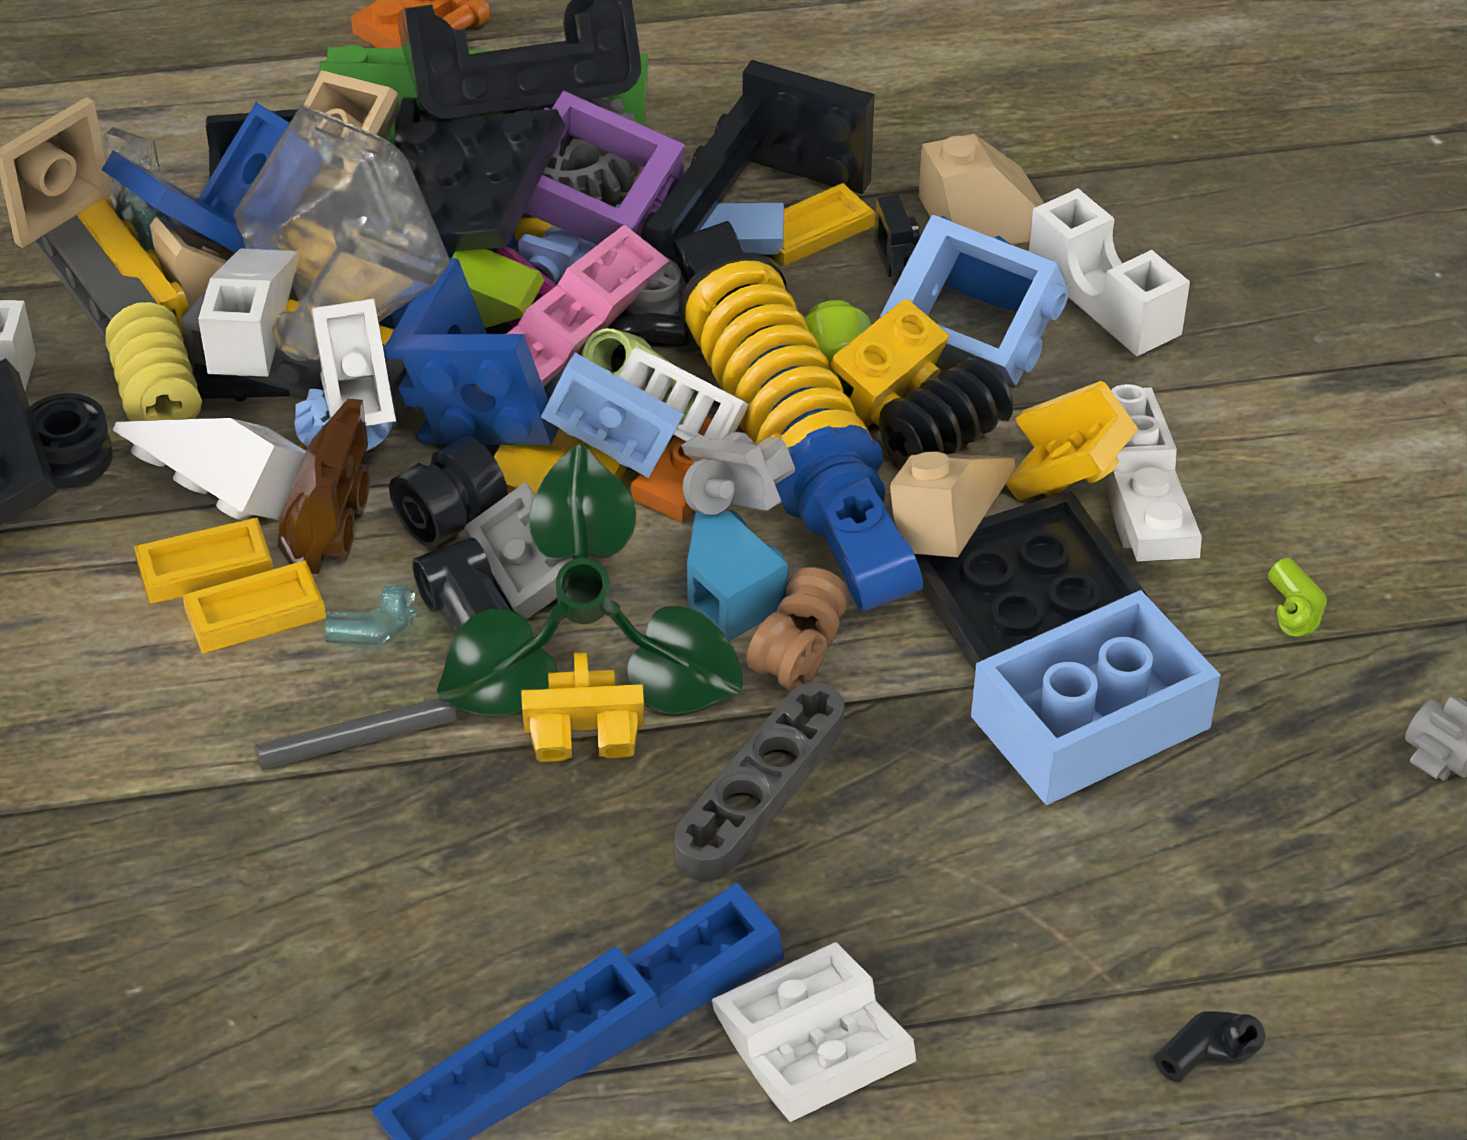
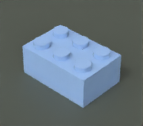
(1094, 696)

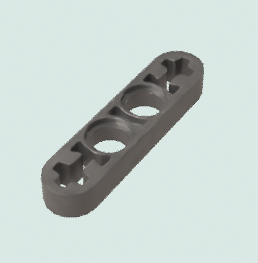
(752, 775)

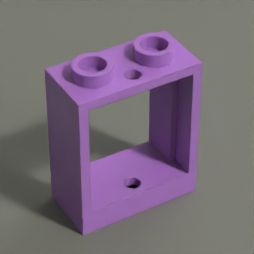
(588, 216)

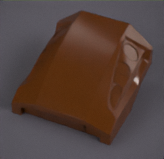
(327, 491)

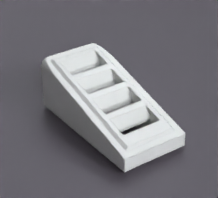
(655, 378)

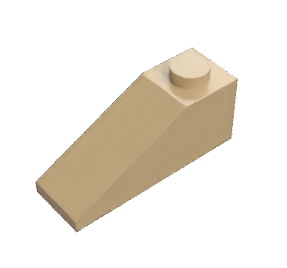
(945, 497)

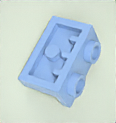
(611, 415)

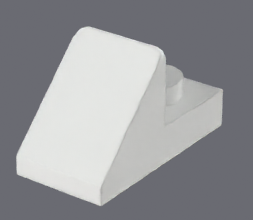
(353, 359)

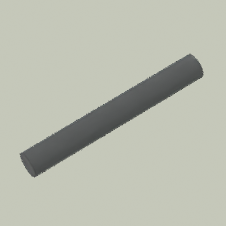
(354, 733)

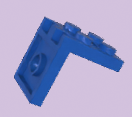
(214, 208)
(450, 354)

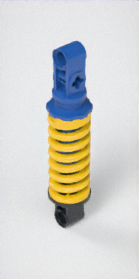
(770, 359)

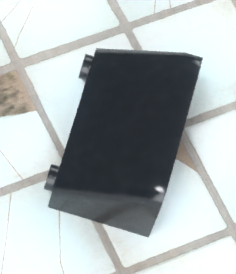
(592, 63)

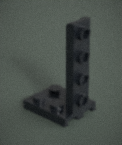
(779, 123)

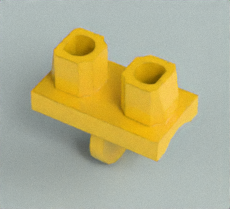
(583, 703)

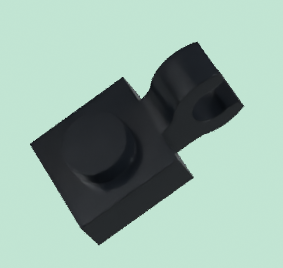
(894, 235)

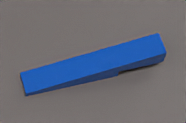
(586, 1021)

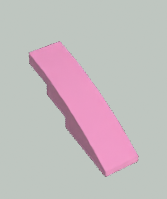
(588, 299)

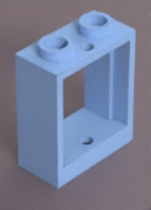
(930, 267)

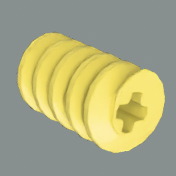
(151, 364)

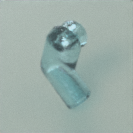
(376, 626)

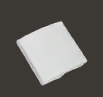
(813, 1031)

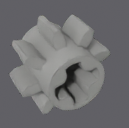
(1440, 738)

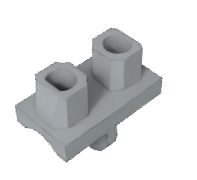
(735, 472)

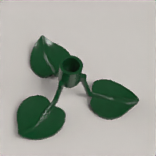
(584, 513)

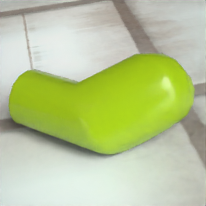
(1303, 602)

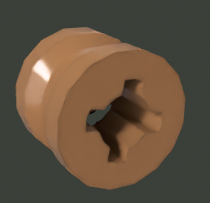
(815, 601)
(786, 651)

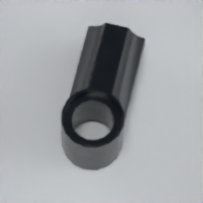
(457, 582)

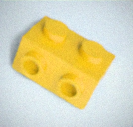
(890, 359)
(1072, 441)

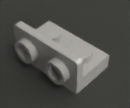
(515, 561)

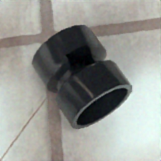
(450, 491)

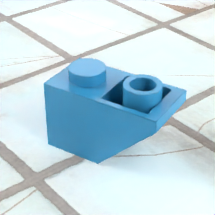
(733, 573)

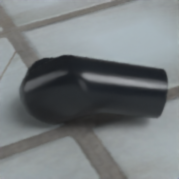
(652, 328)
(1211, 1038)

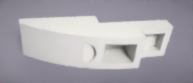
(1145, 489)

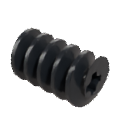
(946, 411)

